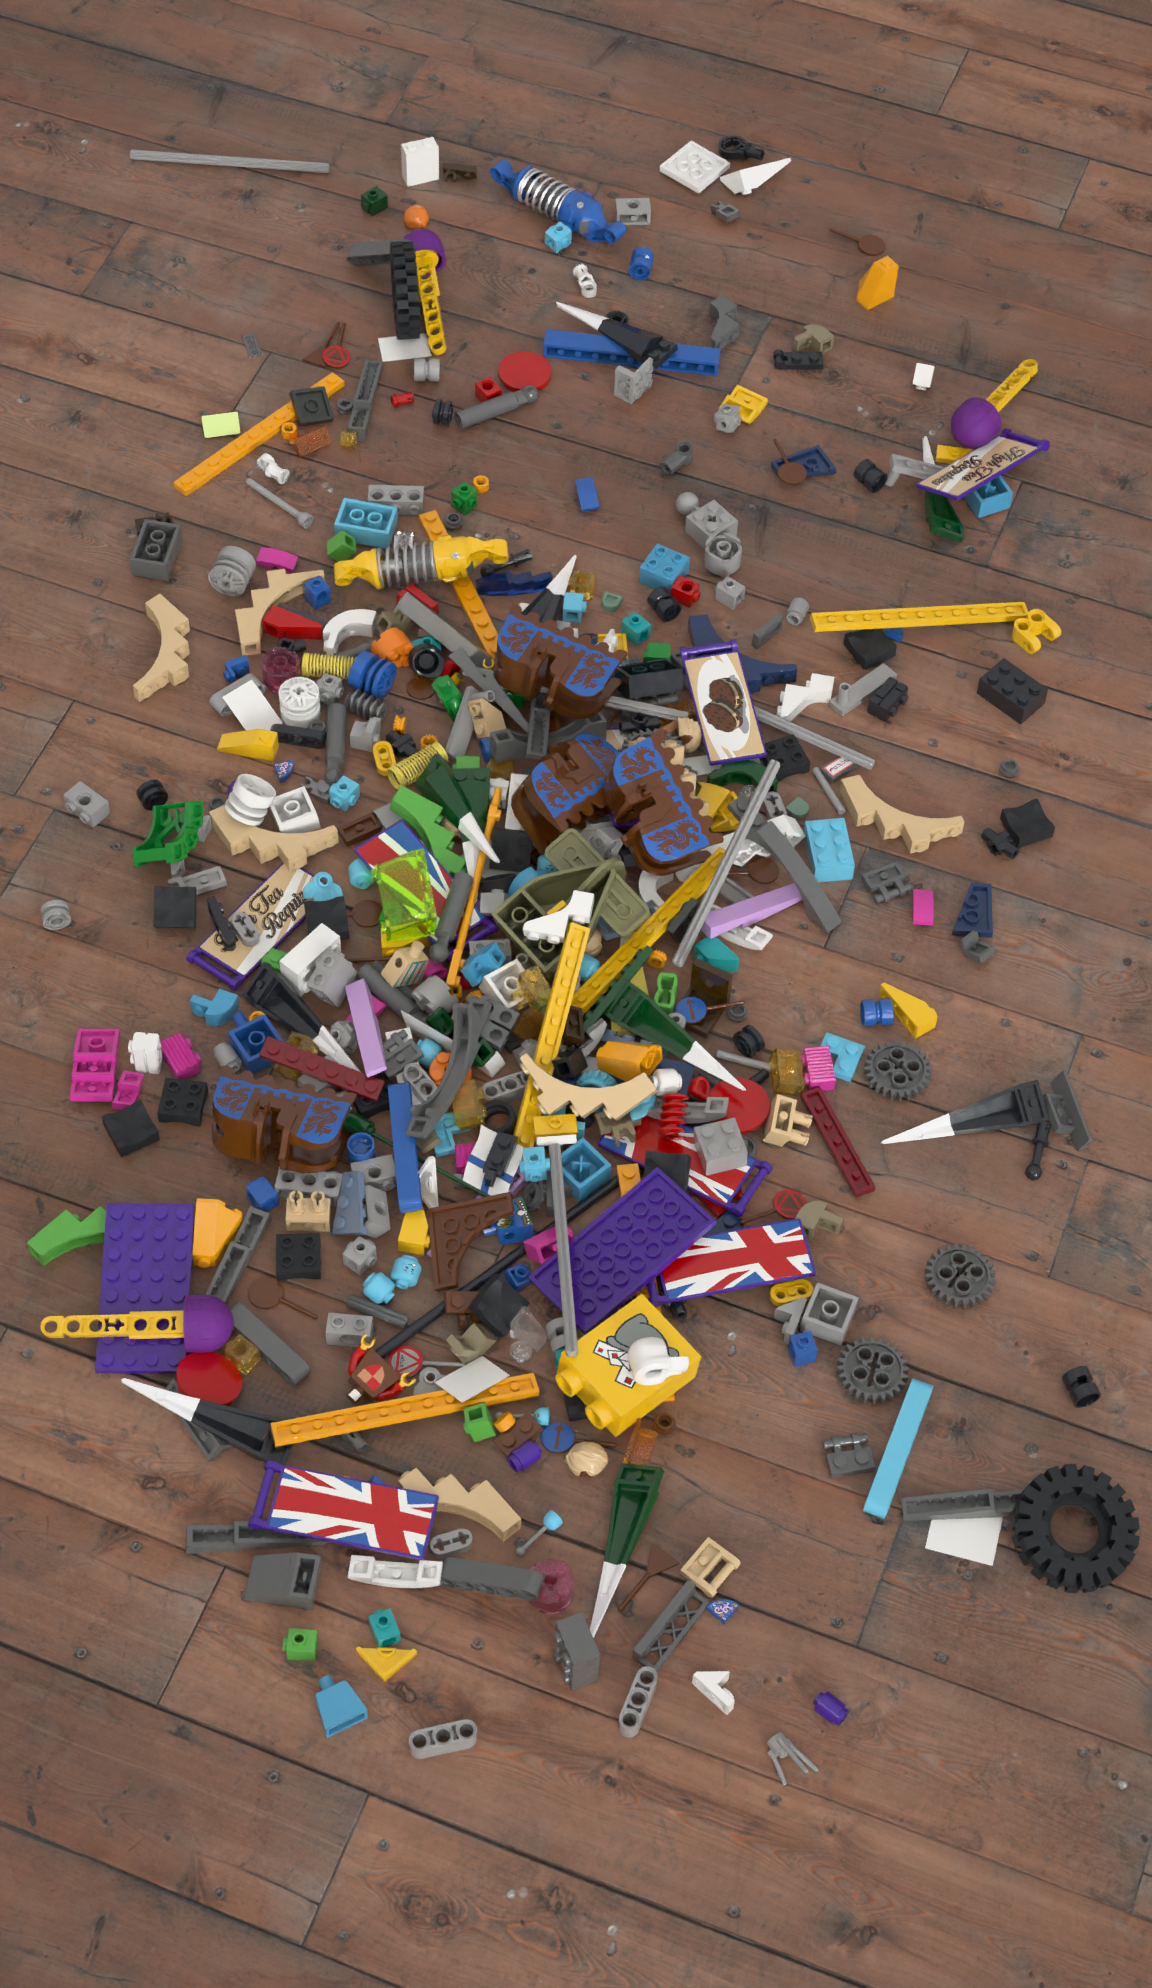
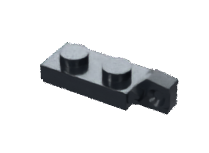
(499, 1157)

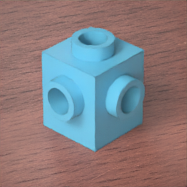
(558, 237)
(344, 793)
(535, 1164)

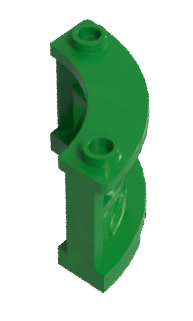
(162, 826)

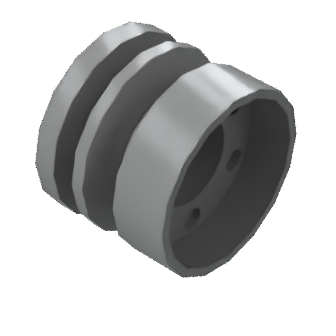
(232, 571)

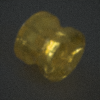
(348, 439)

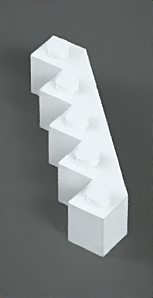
(787, 825)

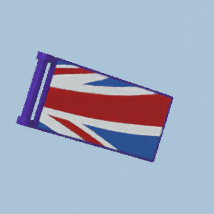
(400, 840)

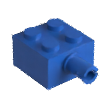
(250, 1038)

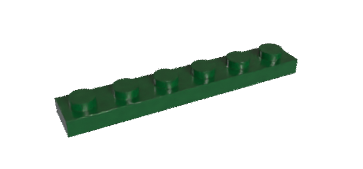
(615, 987)

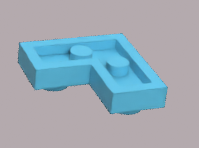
(847, 1055)
(445, 1129)

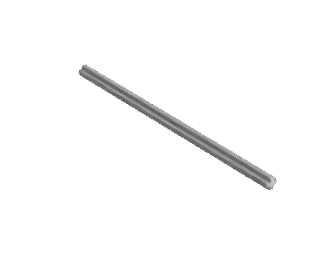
(229, 161)
(623, 704)
(809, 736)
(726, 863)
(563, 1251)

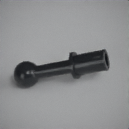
(516, 559)
(1040, 1141)

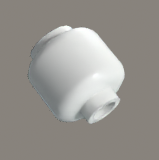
(666, 1081)

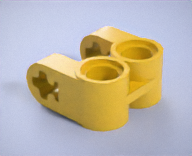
(1034, 624)

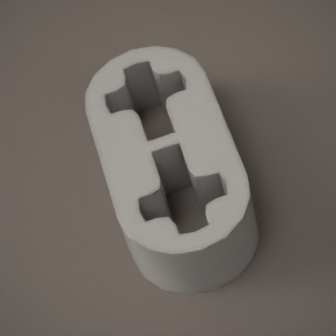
(770, 809)
(242, 930)
(451, 1543)

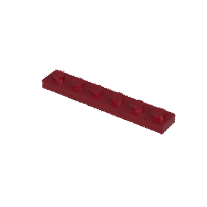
(322, 1069)
(837, 1142)

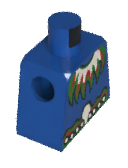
(512, 1228)

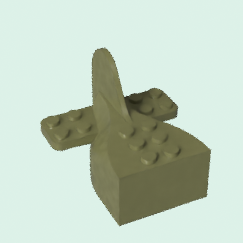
(580, 870)

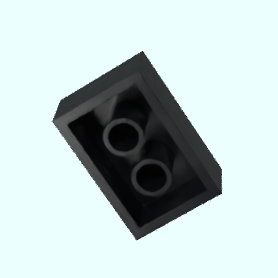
(649, 678)
(1012, 691)

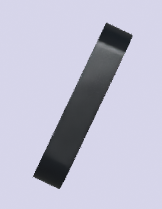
(309, 737)

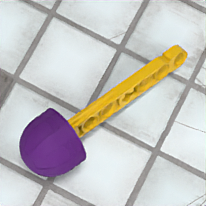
(429, 261)
(979, 419)
(203, 1324)

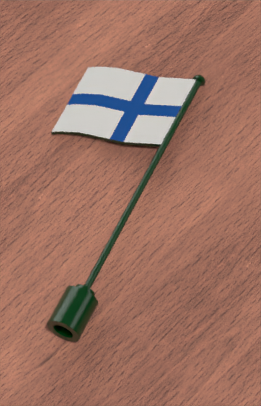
(473, 1174)

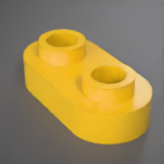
(384, 760)
(790, 1290)

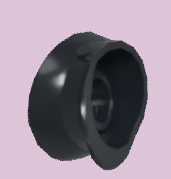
(426, 660)

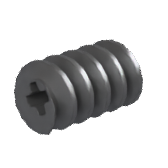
(365, 707)

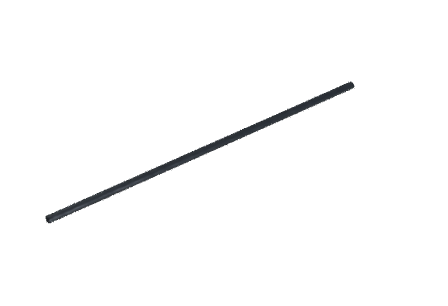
(516, 1254)

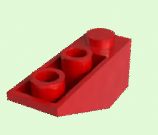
(285, 624)

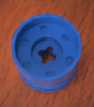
(372, 674)

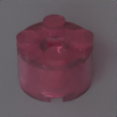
(278, 667)
(561, 1579)

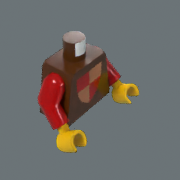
(373, 1376)

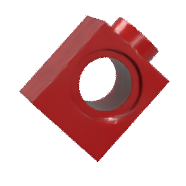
(487, 389)
(685, 591)

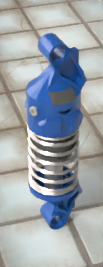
(562, 203)

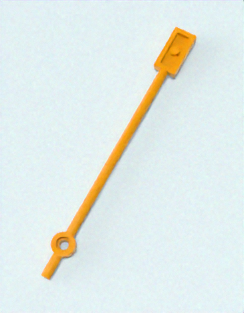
(457, 964)

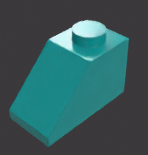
(717, 954)

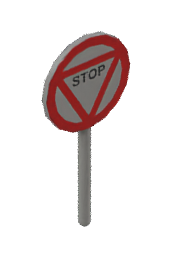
(410, 1360)

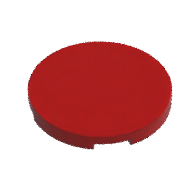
(524, 369)
(747, 1107)
(209, 1378)

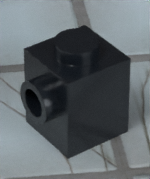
(570, 1064)

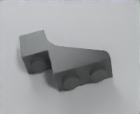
(726, 329)

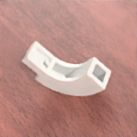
(348, 624)
(648, 888)

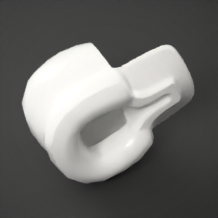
(651, 1361)

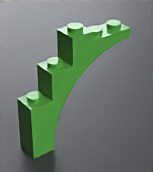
(425, 819)
(67, 1233)

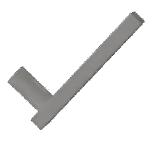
(910, 467)
(854, 695)
(463, 724)

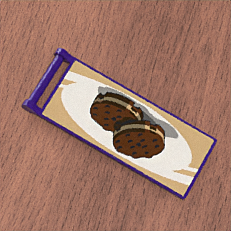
(723, 703)

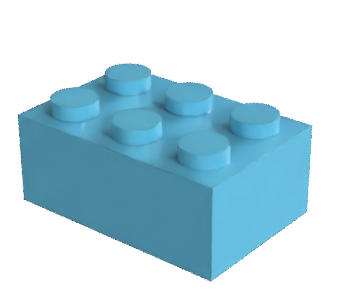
(367, 522)
(829, 850)

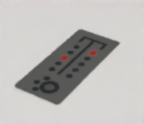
(252, 345)

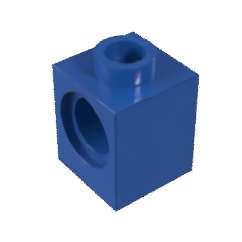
(317, 592)
(262, 1194)
(802, 1348)

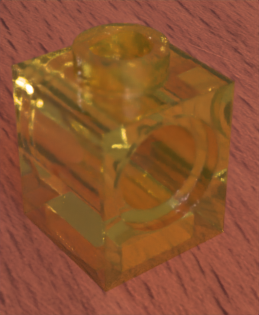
(583, 583)
(246, 1361)

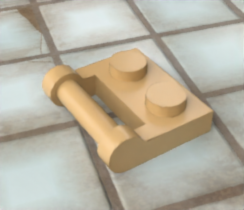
(704, 1561)

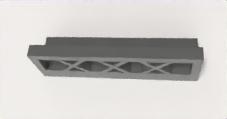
(207, 1442)
(666, 1619)

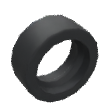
(499, 881)
(501, 1107)

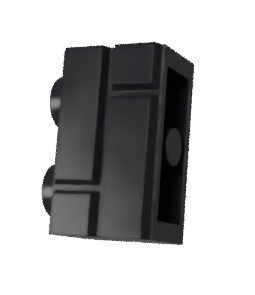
(888, 699)

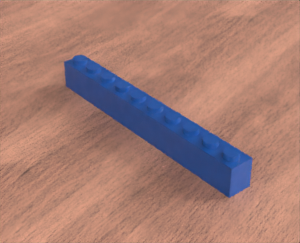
(605, 351)

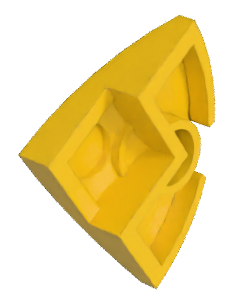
(724, 818)

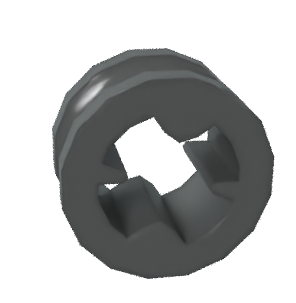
(344, 410)

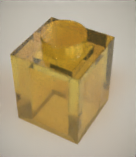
(501, 769)

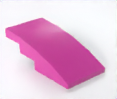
(95, 1065)

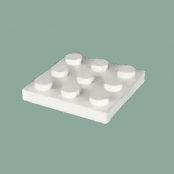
(694, 166)

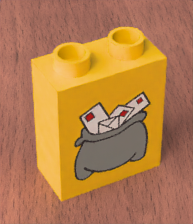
(603, 1373)

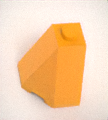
(878, 283)
(628, 1059)
(213, 1231)

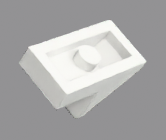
(710, 1685)

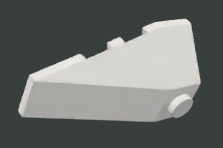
(752, 177)

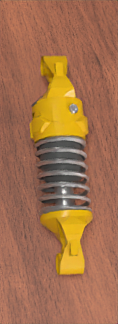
(440, 560)

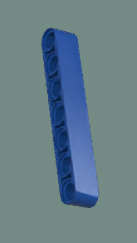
(404, 1148)

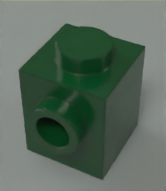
(374, 201)

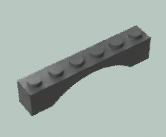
(512, 745)

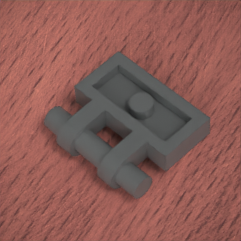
(885, 877)
(401, 1056)
(848, 1462)

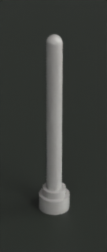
(303, 518)

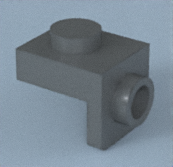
(976, 949)

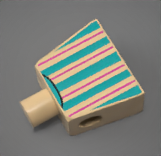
(406, 966)

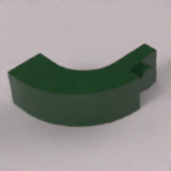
(742, 772)
(444, 1024)

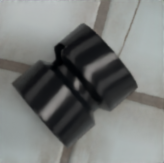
(870, 475)
(664, 604)
(1081, 1388)

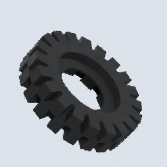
(405, 290)
(1095, 1494)

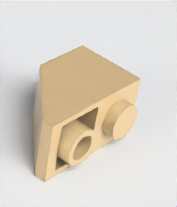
(485, 718)

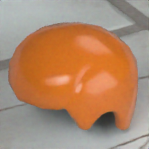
(416, 217)

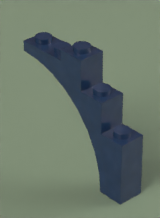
(756, 671)

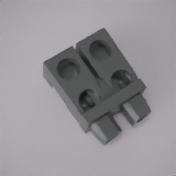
(498, 1023)

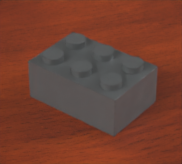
(156, 549)
(576, 1651)

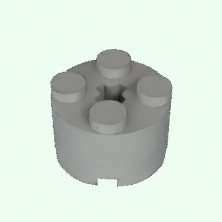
(723, 554)
(434, 994)

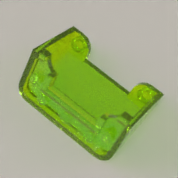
(406, 896)

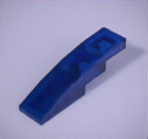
(510, 585)

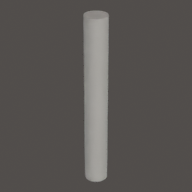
(828, 790)
(743, 1060)

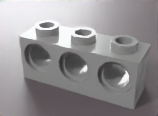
(406, 498)
(299, 1180)

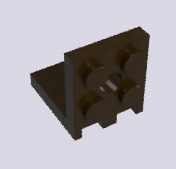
(711, 987)

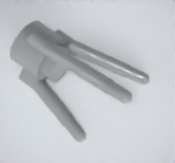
(782, 1747)

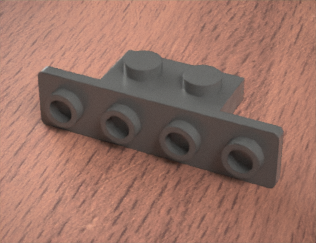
(1065, 1112)

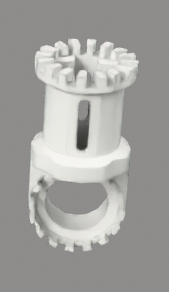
(588, 281)
(271, 468)

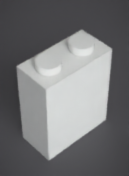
(420, 161)

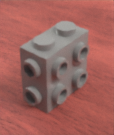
(331, 977)

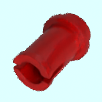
(400, 399)

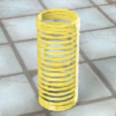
(315, 662)
(399, 773)

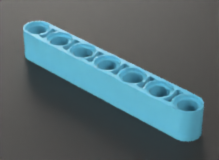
(898, 1448)

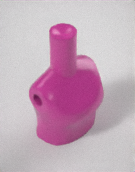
(435, 969)

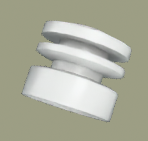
(299, 702)
(250, 799)

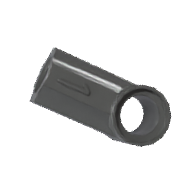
(677, 458)

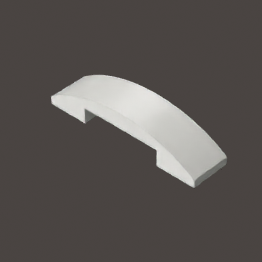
(747, 937)
(395, 1574)

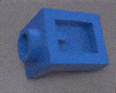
(236, 668)

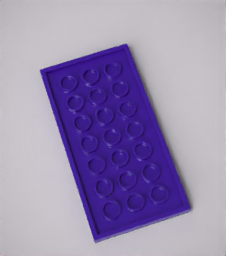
(625, 1249)
(144, 1270)

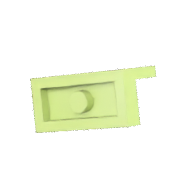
(220, 424)

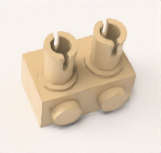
(780, 1121)
(308, 1213)

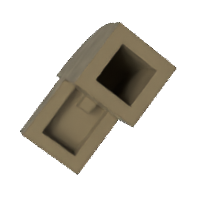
(813, 337)
(393, 620)
(815, 1215)
(472, 1343)

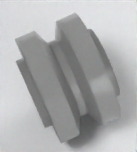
(55, 914)

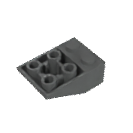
(284, 1579)

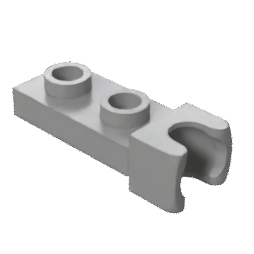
(203, 881)

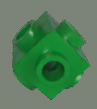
(464, 498)

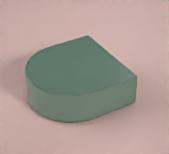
(611, 602)
(798, 808)

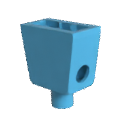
(338, 1706)

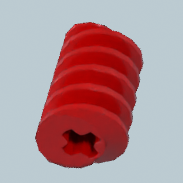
(671, 1116)

